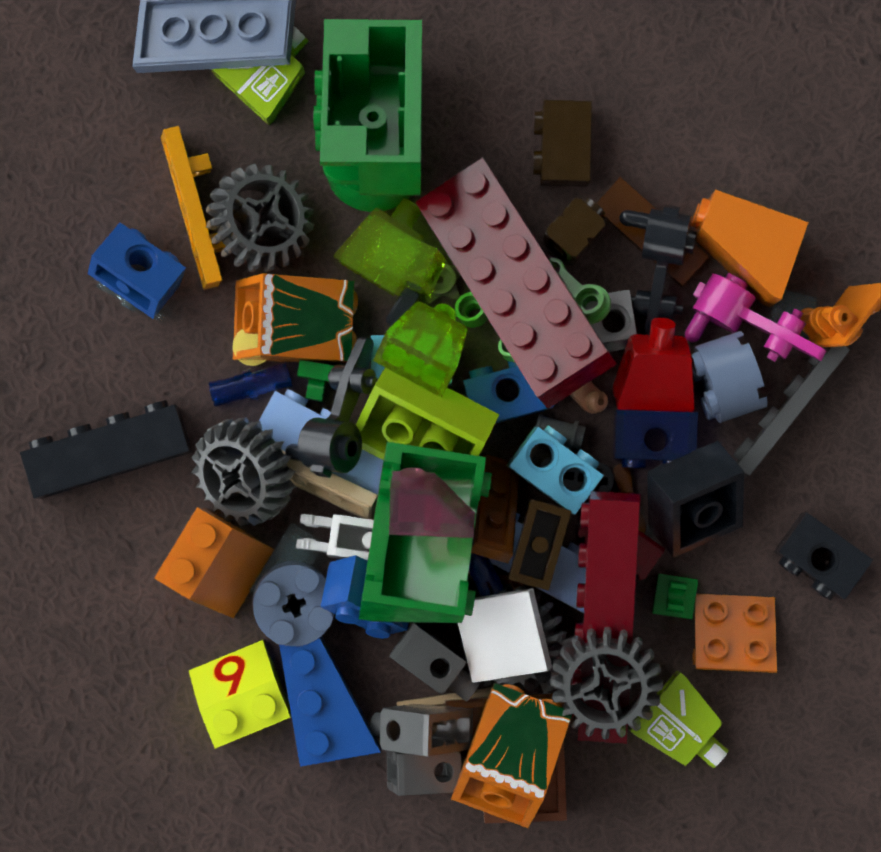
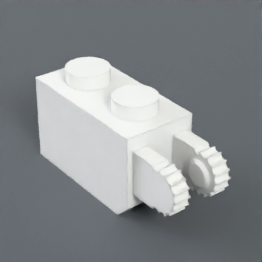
(347, 537)

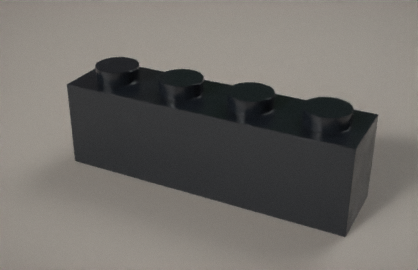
(105, 451)

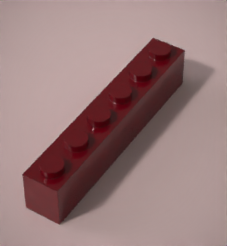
(609, 585)

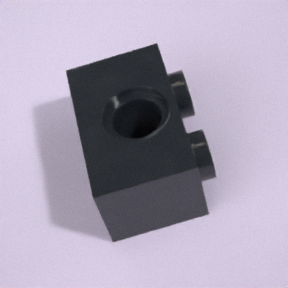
(846, 561)

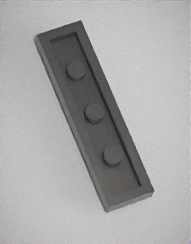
(776, 420)

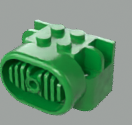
(370, 111)

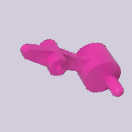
(729, 304)

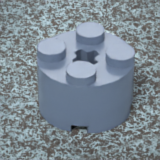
(727, 377)
(282, 624)

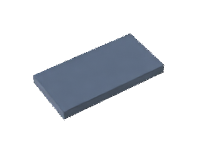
(212, 34)

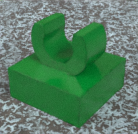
(318, 377)
(674, 596)

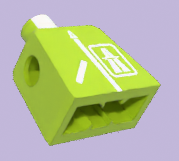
(266, 87)
(683, 724)

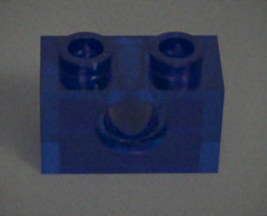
(632, 425)

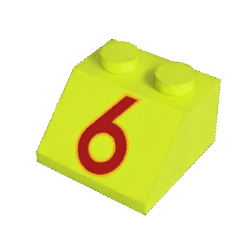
(239, 694)

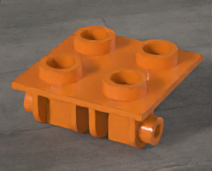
(844, 321)
(735, 633)

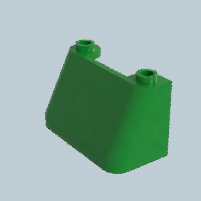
(422, 575)

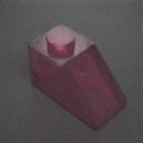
(427, 506)

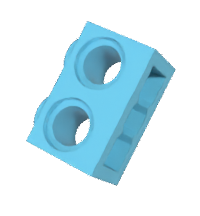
(550, 477)

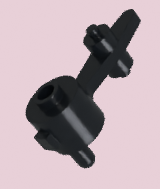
(665, 241)
(335, 442)

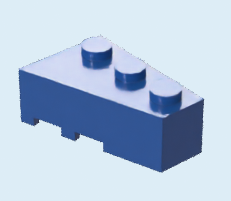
(322, 707)

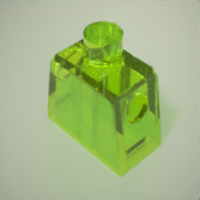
(354, 248)
(404, 260)
(424, 346)

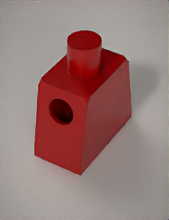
(655, 371)

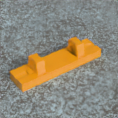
(183, 171)

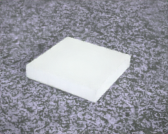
(504, 636)

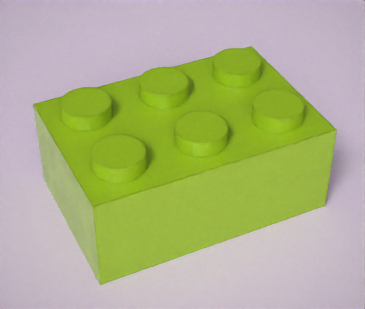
(416, 417)

